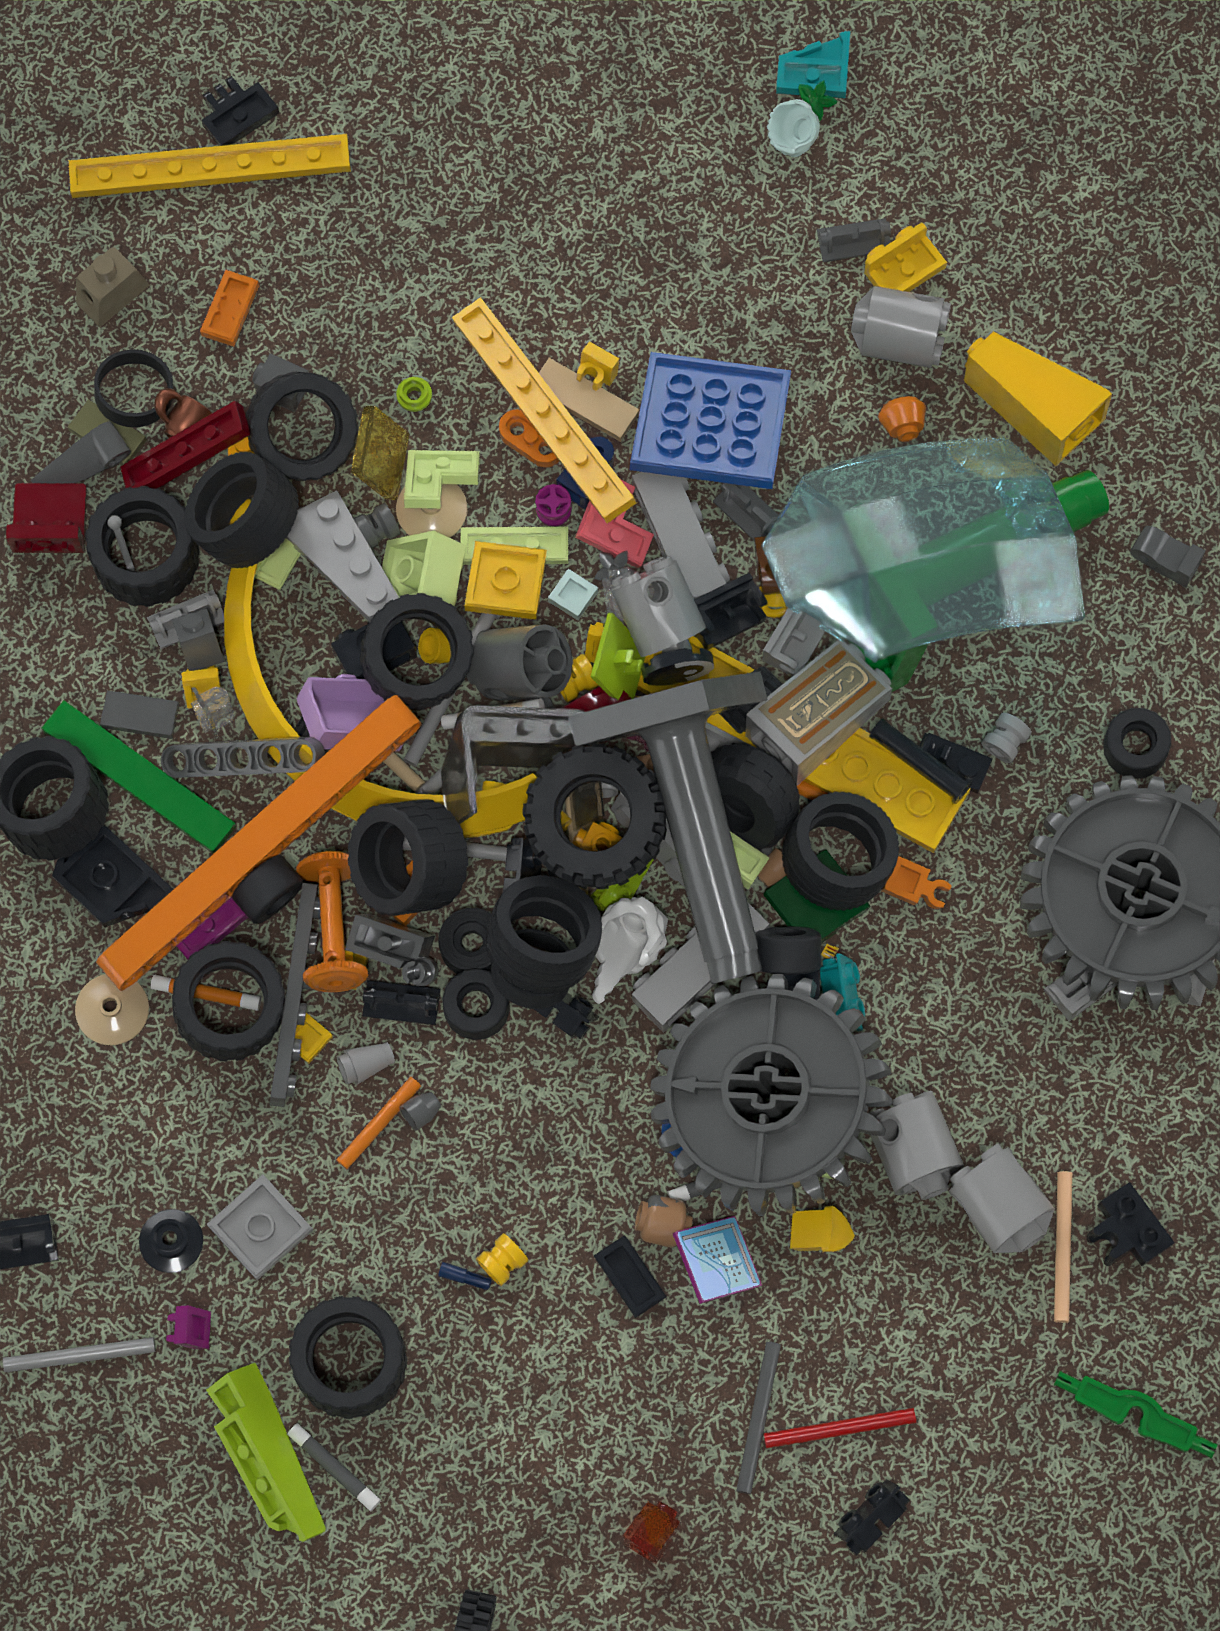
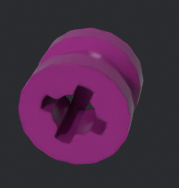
(552, 497)

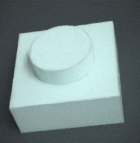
(573, 594)

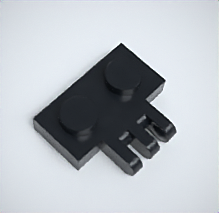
(237, 111)

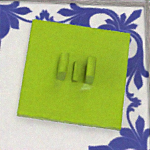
(617, 660)

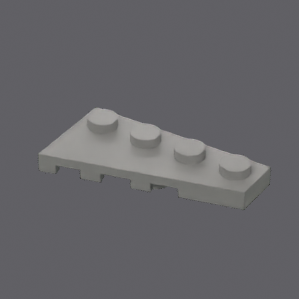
(339, 551)

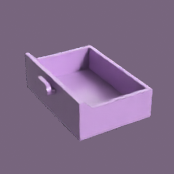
(336, 706)

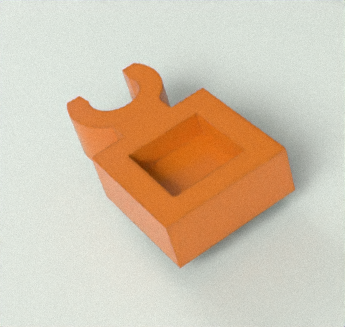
(910, 883)

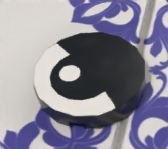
(677, 667)

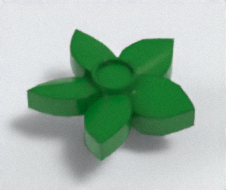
(816, 97)

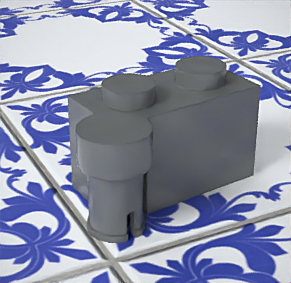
(394, 946)

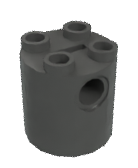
(520, 662)

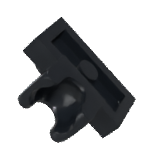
(1130, 1228)

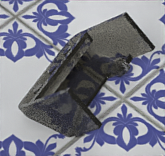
(511, 739)

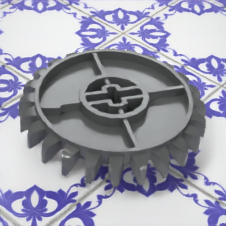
(1098, 863)
(741, 1054)

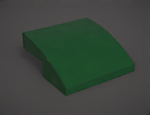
(800, 912)

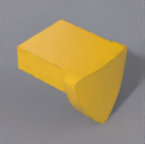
(820, 1230)

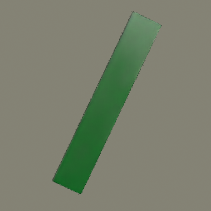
(141, 778)

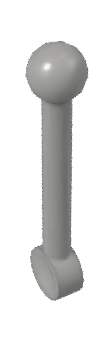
(114, 523)

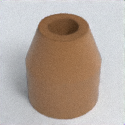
(773, 869)

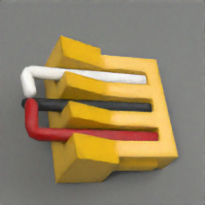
(829, 951)

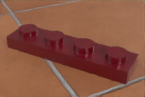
(187, 448)

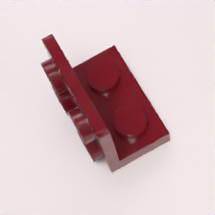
(48, 518)

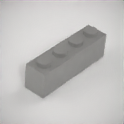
(678, 530)
(679, 980)

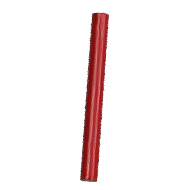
(839, 1428)

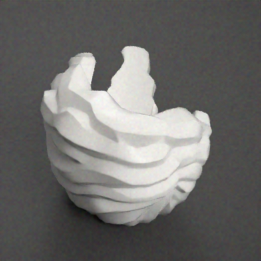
(629, 941)

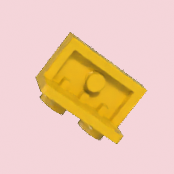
(904, 261)

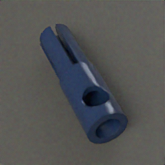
(463, 1276)

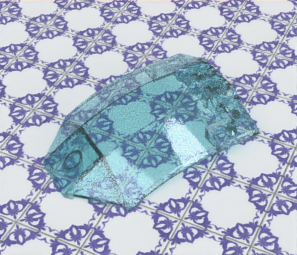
(926, 546)

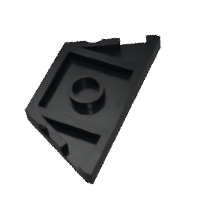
(110, 880)

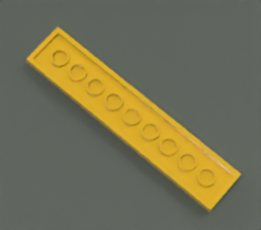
(859, 767)

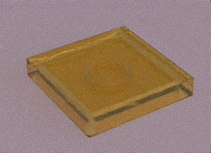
(380, 452)

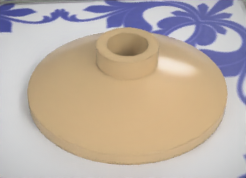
(444, 520)
(113, 1026)

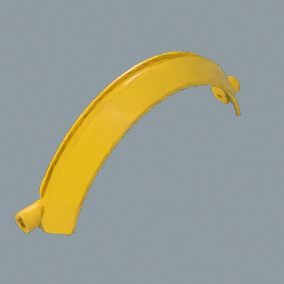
(496, 807)

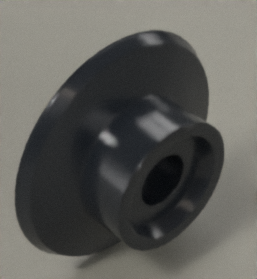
(176, 1256)

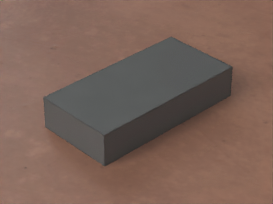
(139, 714)

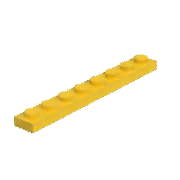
(209, 166)
(544, 410)

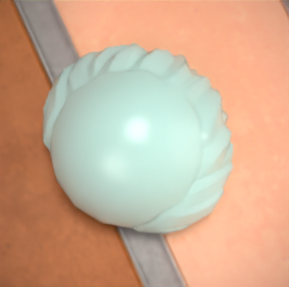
(793, 127)

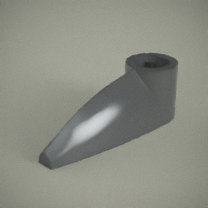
(88, 456)

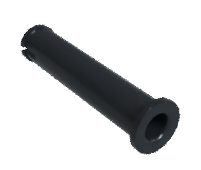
(920, 760)

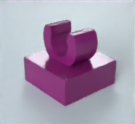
(191, 1327)

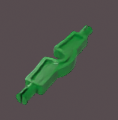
(1154, 1423)

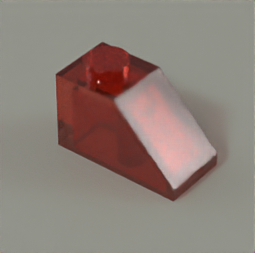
(652, 1531)

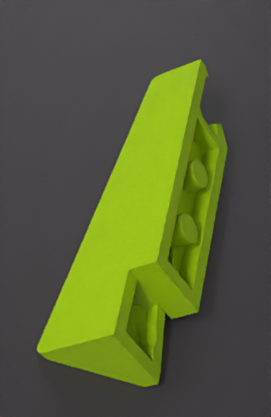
(264, 1453)

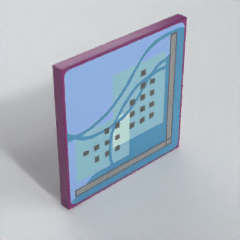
(717, 1259)

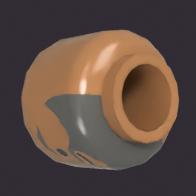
(660, 1219)

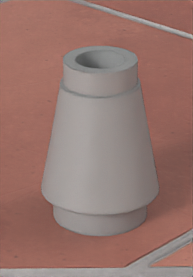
(364, 1062)

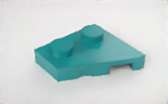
(815, 64)

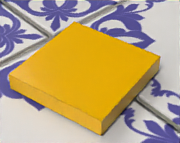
(505, 580)

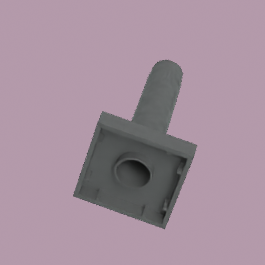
(685, 772)

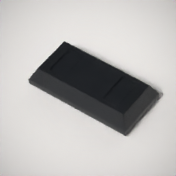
(630, 1276)

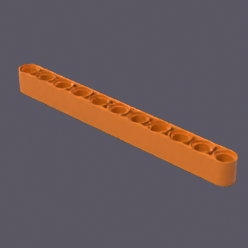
(257, 841)

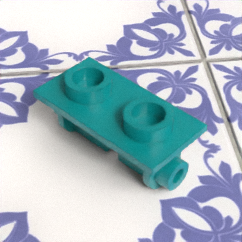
(842, 976)

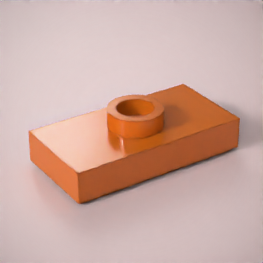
(229, 308)

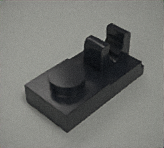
(959, 759)

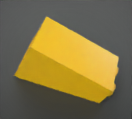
(1036, 395)

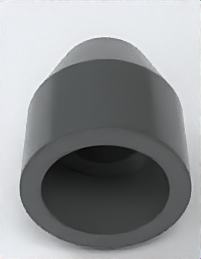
(420, 1109)

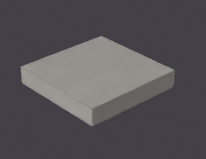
(260, 1227)

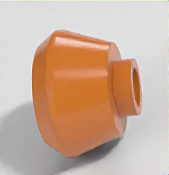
(903, 417)

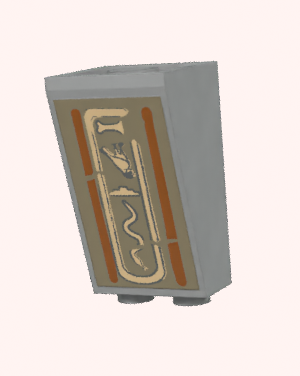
(818, 709)

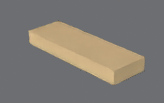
(595, 407)

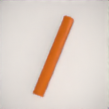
(378, 1123)

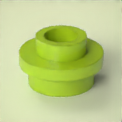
(411, 384)

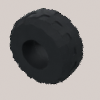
(756, 794)

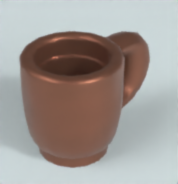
(184, 413)

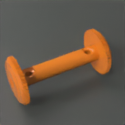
(340, 974)

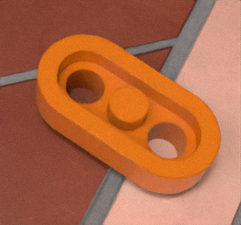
(528, 442)

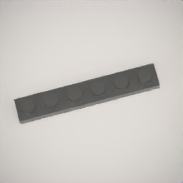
(294, 1011)

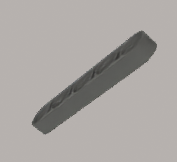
(226, 757)

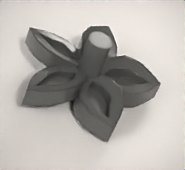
(609, 563)

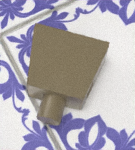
(110, 284)

